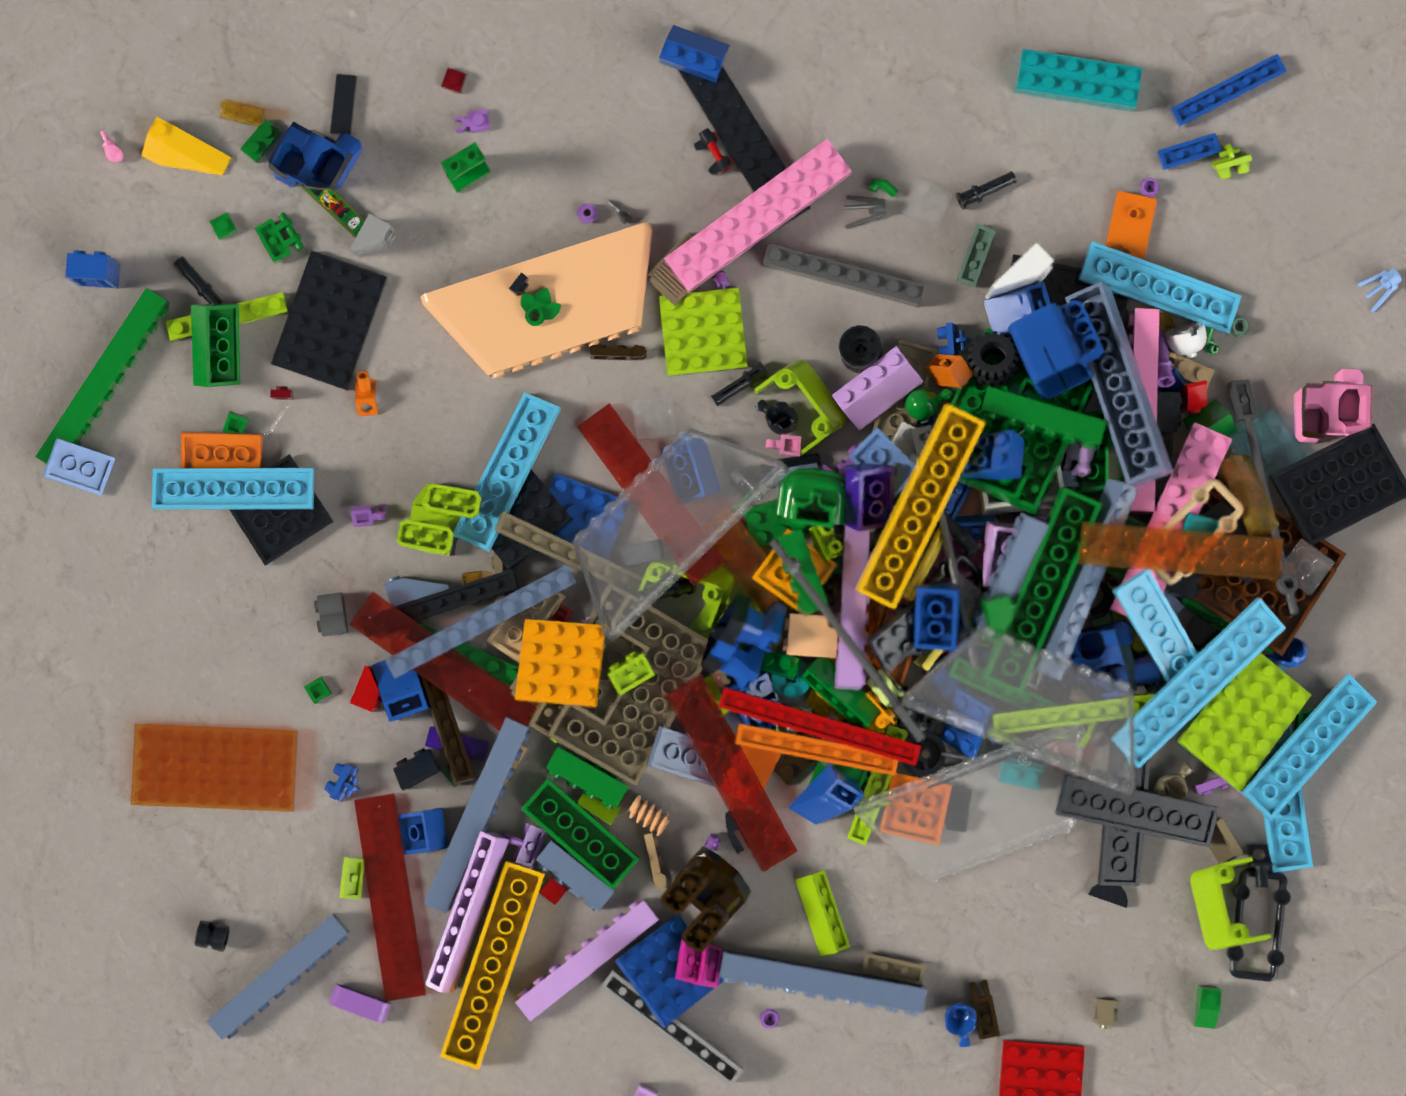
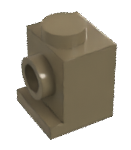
(1105, 1012)

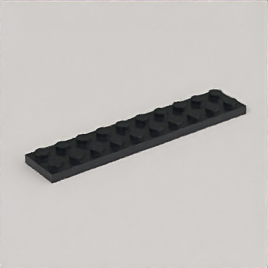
(737, 129)

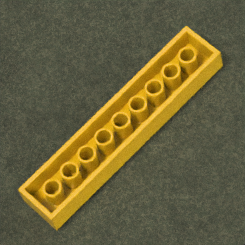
(919, 506)
(492, 964)

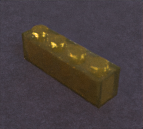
(1247, 488)

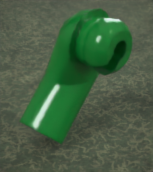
(882, 184)
(1210, 346)

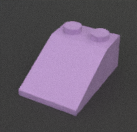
(994, 546)

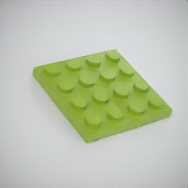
(703, 332)

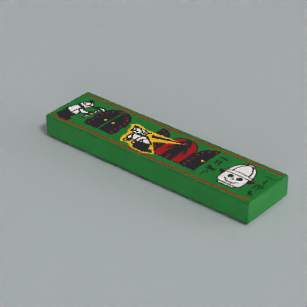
(337, 208)

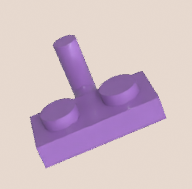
(528, 844)

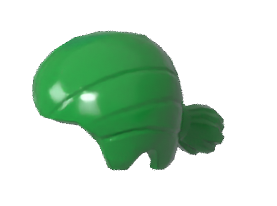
(924, 402)

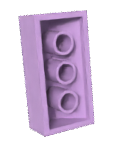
(877, 388)

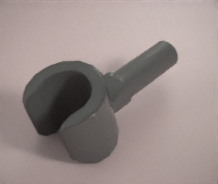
(622, 212)

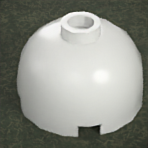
(1187, 340)

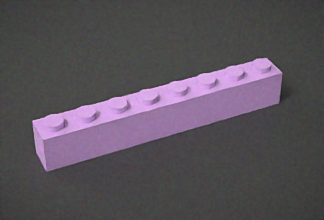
(854, 616)
(467, 912)
(586, 960)

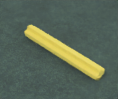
(924, 566)

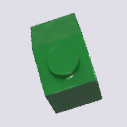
(998, 611)
(1207, 1006)

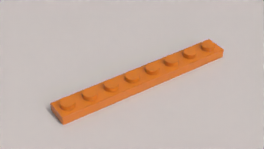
(814, 749)

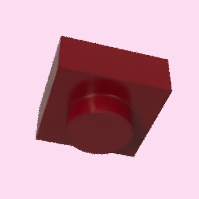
(454, 80)
(281, 393)

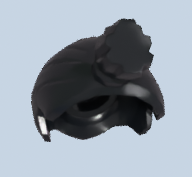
(779, 417)

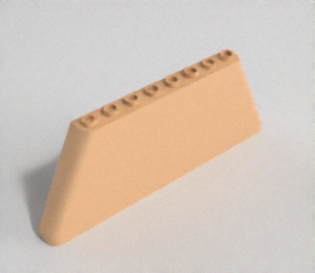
(594, 281)

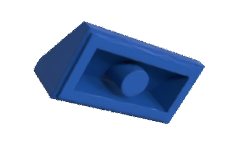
(975, 524)

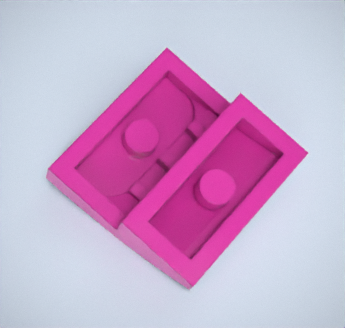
(699, 967)

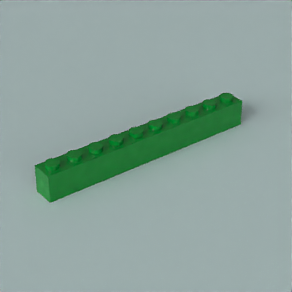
(108, 372)

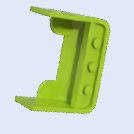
(802, 374)
(716, 592)
(1212, 909)

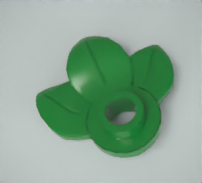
(540, 304)

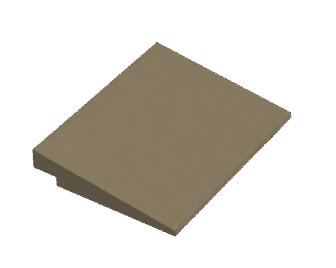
(624, 734)

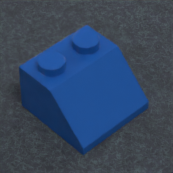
(423, 831)

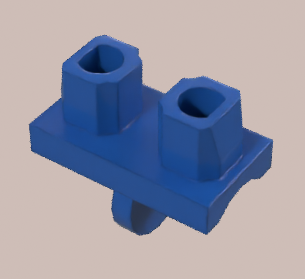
(951, 333)
(345, 784)

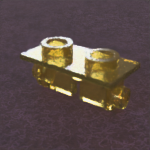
(241, 113)

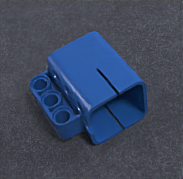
(1053, 342)

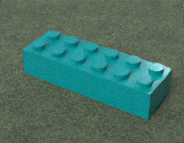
(1078, 80)

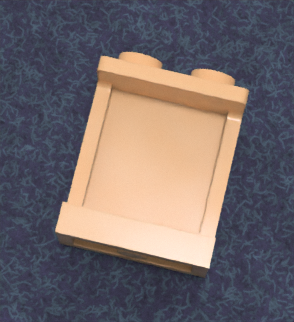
(810, 636)

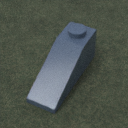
(407, 590)

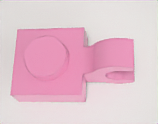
(788, 445)

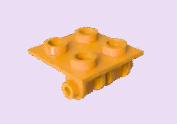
(887, 715)

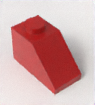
(1194, 397)
(367, 691)

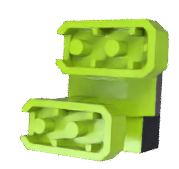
(435, 517)

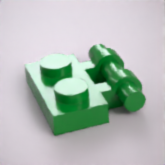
(273, 240)

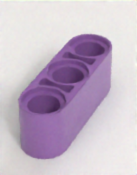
(359, 1003)

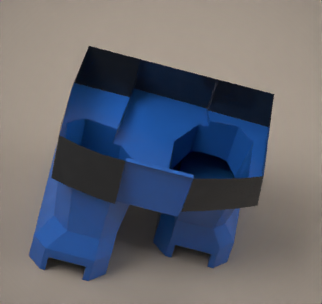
(308, 154)
(746, 626)
(1111, 654)

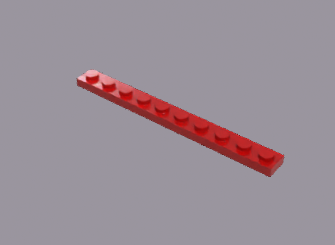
(819, 726)

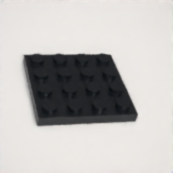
(536, 507)
(281, 530)

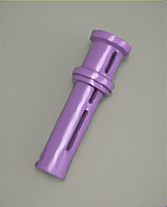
(1165, 366)

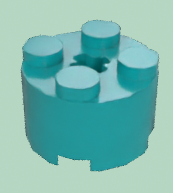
(791, 690)

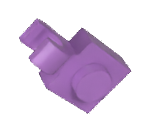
(365, 515)

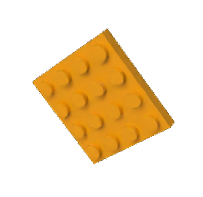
(560, 663)

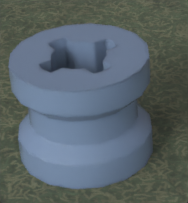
(1069, 480)

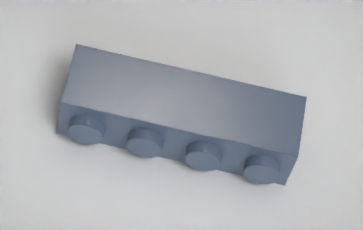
(575, 875)

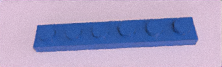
(1228, 90)

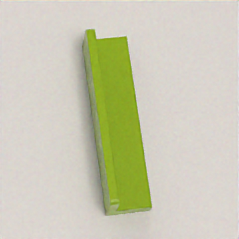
(822, 913)

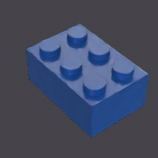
(92, 270)

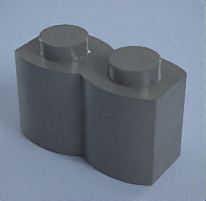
(332, 614)

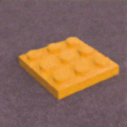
(774, 579)

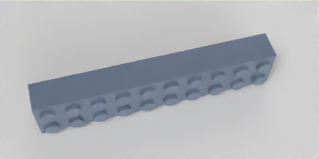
(1122, 391)
(822, 981)

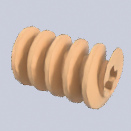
(648, 814)

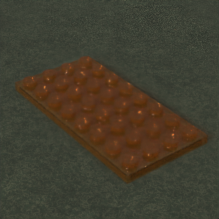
(214, 767)

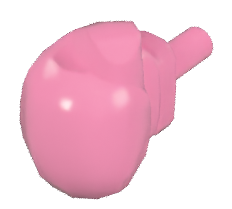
(112, 152)

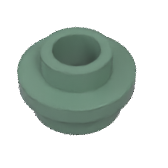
(1245, 326)

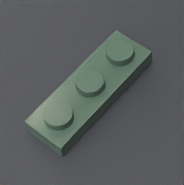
(975, 255)

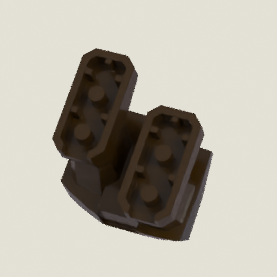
(713, 889)

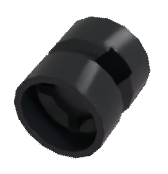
(212, 935)

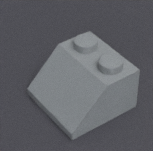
(373, 236)

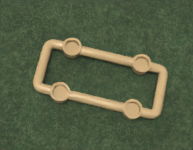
(1226, 523)

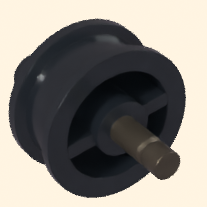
(929, 757)

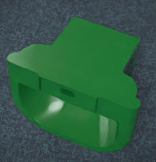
(812, 491)

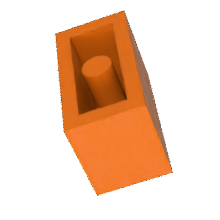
(949, 370)

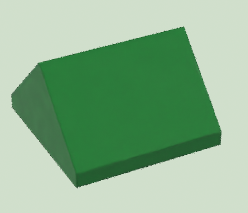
(1213, 417)

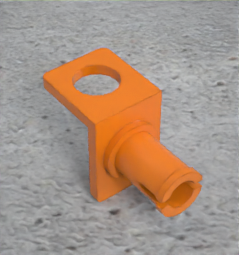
(365, 394)

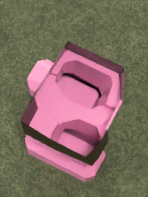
(1333, 407)

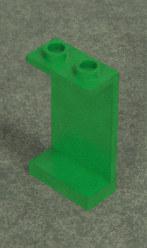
(466, 167)

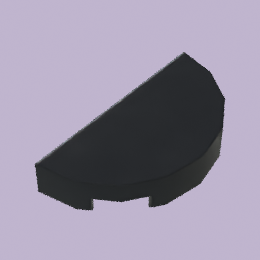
(1111, 894)

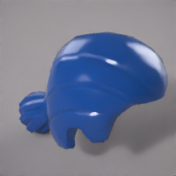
(1293, 655)
(960, 1021)

